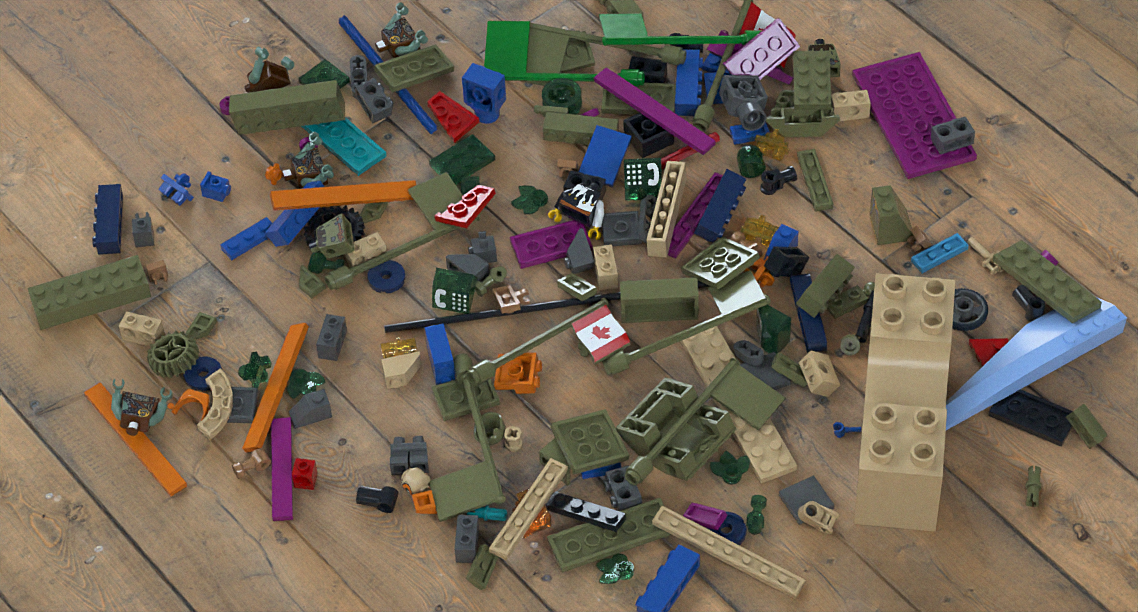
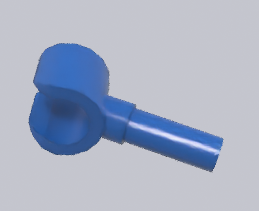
(840, 430)

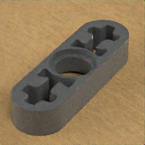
(358, 71)
(646, 209)

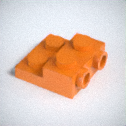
(519, 374)

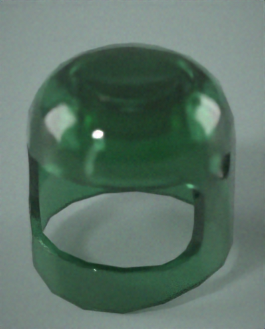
(750, 161)

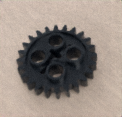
(322, 217)

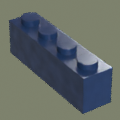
(720, 205)
(109, 219)

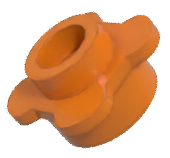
(274, 173)

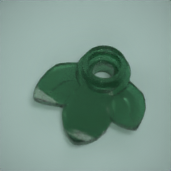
(530, 199)
(304, 384)
(730, 466)
(615, 569)

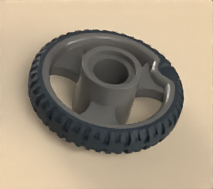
(964, 310)

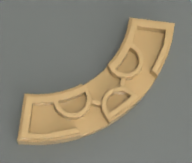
(221, 407)

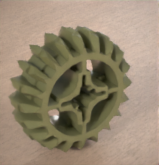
(173, 354)

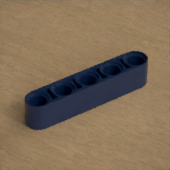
(811, 327)

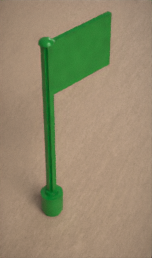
(631, 30)
(508, 54)

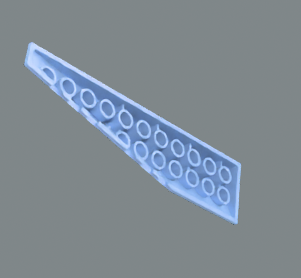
(1032, 354)

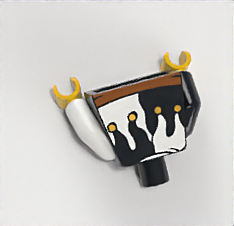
(581, 205)

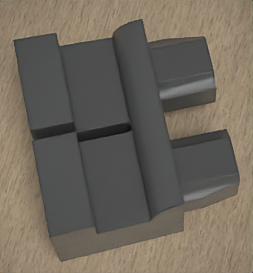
(402, 452)

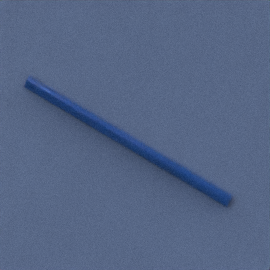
(372, 56)

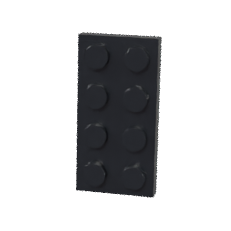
(1033, 416)

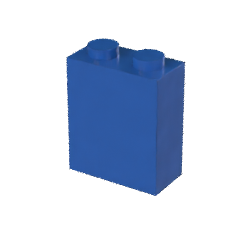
(439, 354)

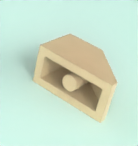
(400, 369)

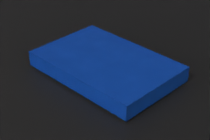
(605, 154)

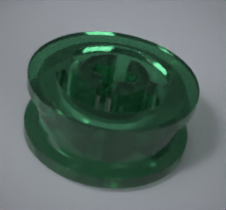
(560, 91)

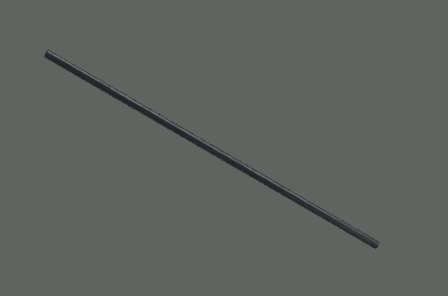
(497, 313)

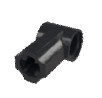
(1029, 302)
(382, 498)

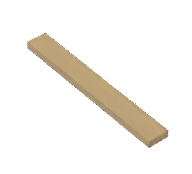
(728, 552)

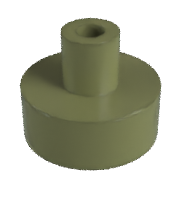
(850, 344)

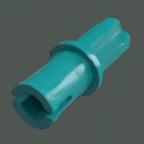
(490, 513)

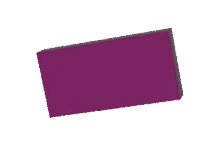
(705, 515)

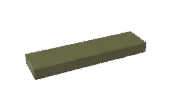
(815, 180)

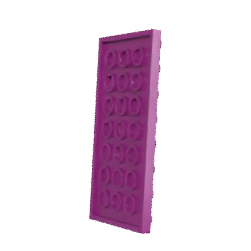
(906, 108)

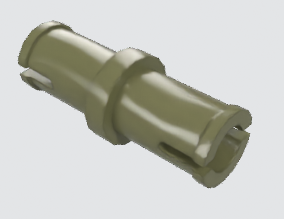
(1033, 486)

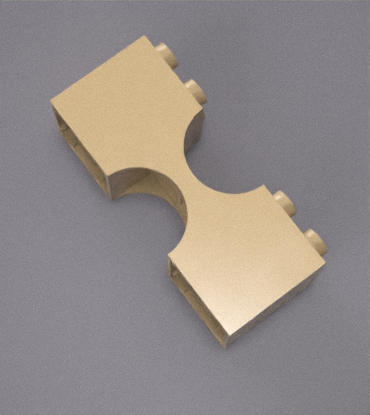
(905, 403)

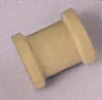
(513, 438)

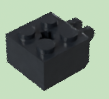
(646, 135)

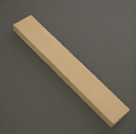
(528, 509)

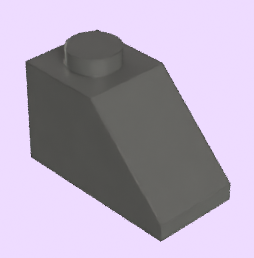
(579, 254)
(468, 264)
(311, 409)

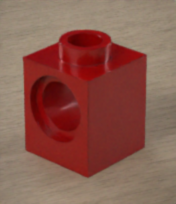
(304, 474)

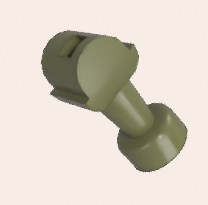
(496, 275)

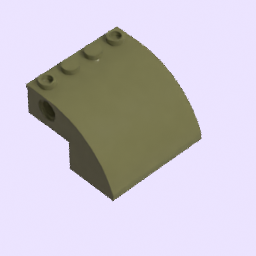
(692, 444)

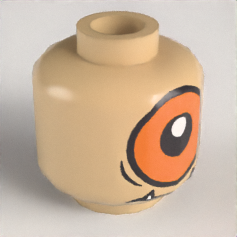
(415, 481)

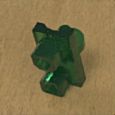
(256, 369)

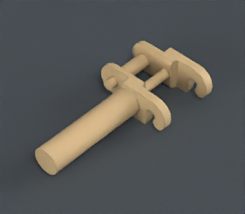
(987, 255)

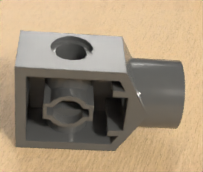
(744, 99)

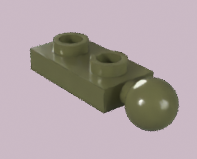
(850, 300)

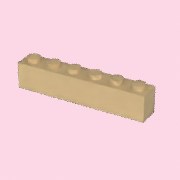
(666, 209)

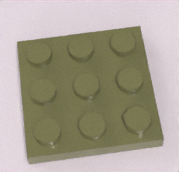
(720, 262)
(589, 441)

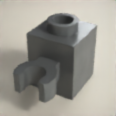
(143, 231)
(484, 247)

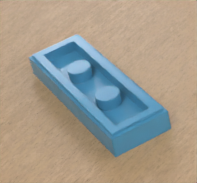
(939, 253)

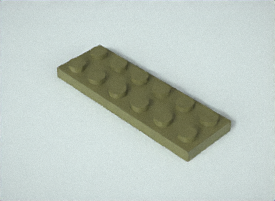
(1047, 281)
(591, 543)

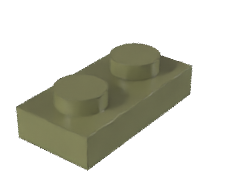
(577, 287)
(789, 368)
(482, 567)

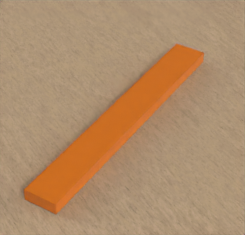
(341, 195)
(275, 387)
(138, 444)

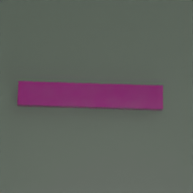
(687, 224)
(282, 469)

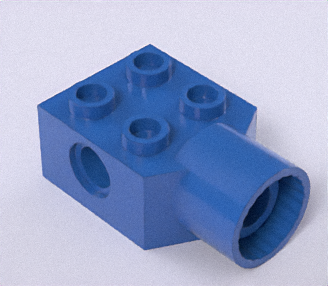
(484, 92)

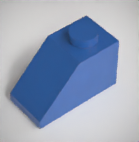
(784, 237)

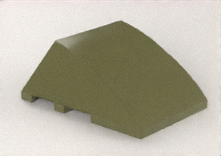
(800, 122)

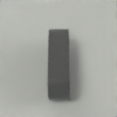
(749, 353)

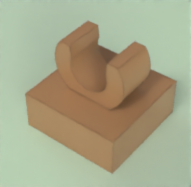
(566, 165)
(920, 239)
(157, 271)

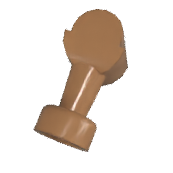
(739, 238)
(258, 460)

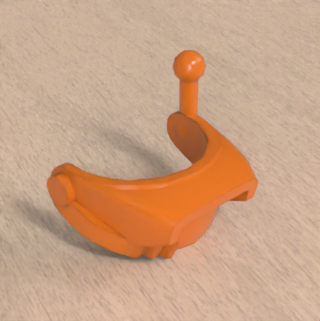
(192, 396)

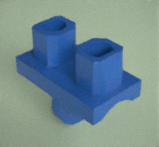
(179, 186)

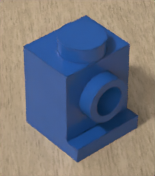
(215, 187)

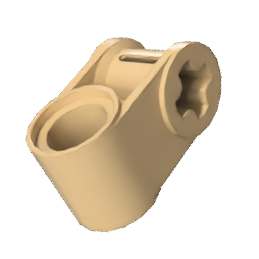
(822, 518)

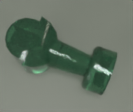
(319, 262)
(755, 519)

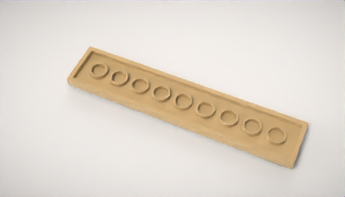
(764, 446)

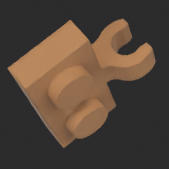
(508, 300)

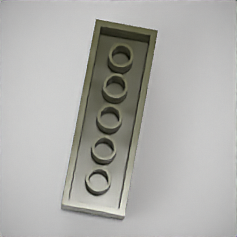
(287, 107)
(89, 292)

